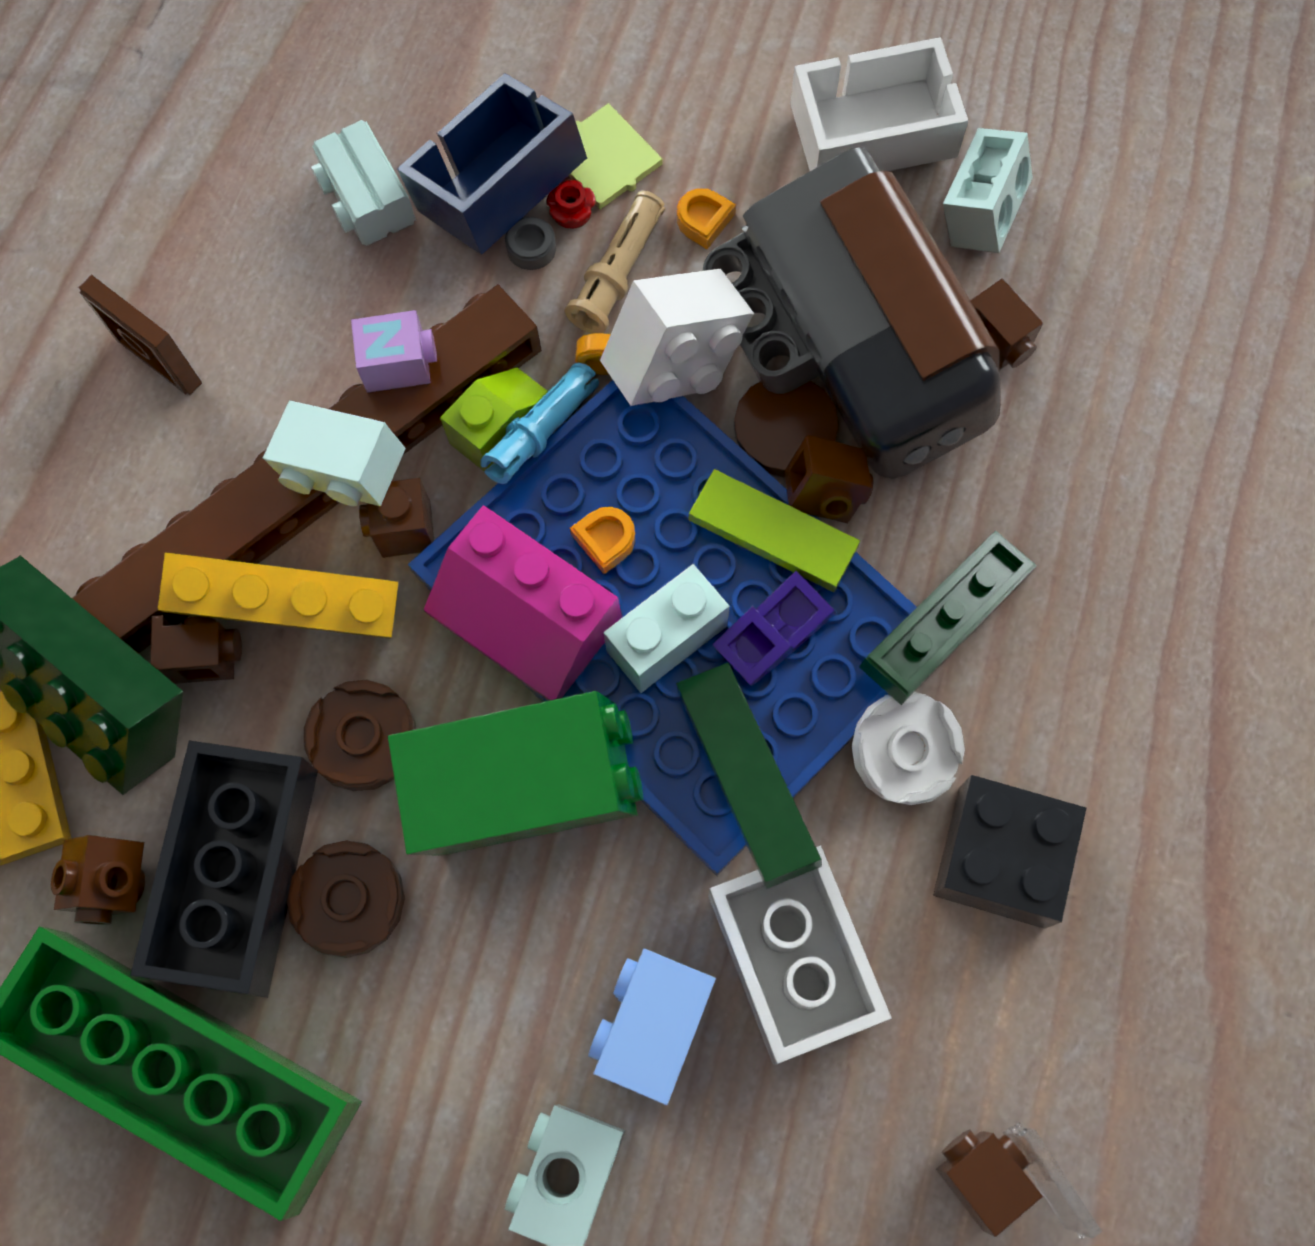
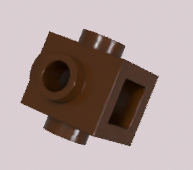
(98, 878)

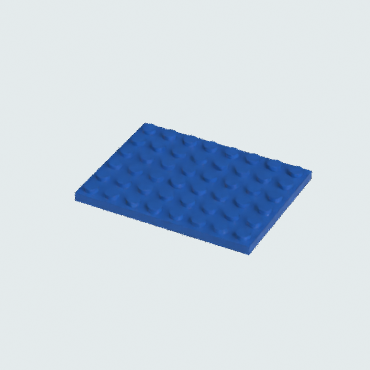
(653, 468)

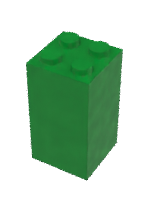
(514, 774)

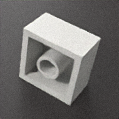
(675, 336)

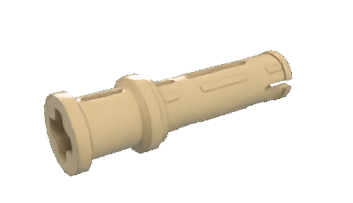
(607, 279)

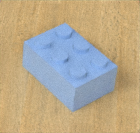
(652, 1026)

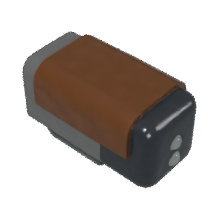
(869, 308)

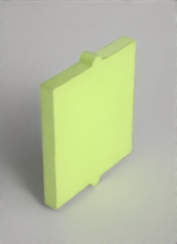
(614, 156)

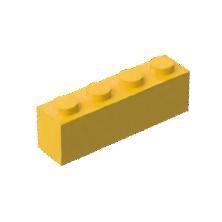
(277, 596)

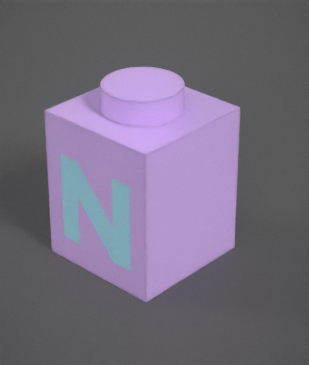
(392, 351)

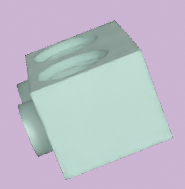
(988, 190)

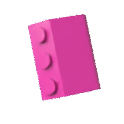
(521, 604)

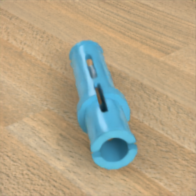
(529, 434)

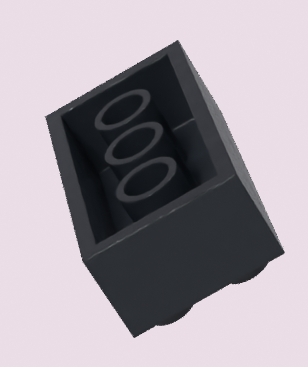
(226, 869)

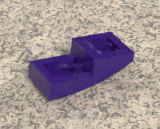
(774, 628)

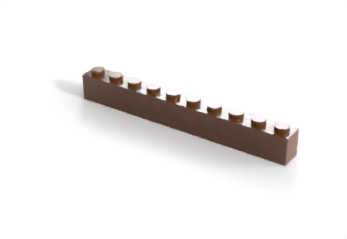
(257, 515)

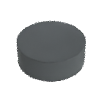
(530, 243)

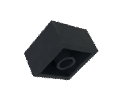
(1010, 852)

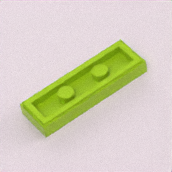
(774, 530)

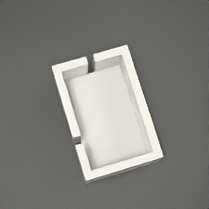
(884, 107)

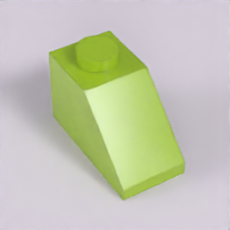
(486, 408)

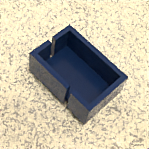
(505, 161)

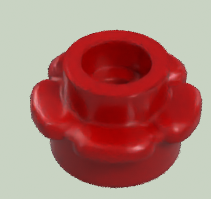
(571, 214)

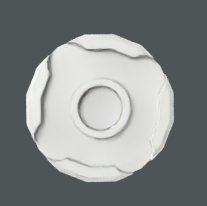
(908, 749)

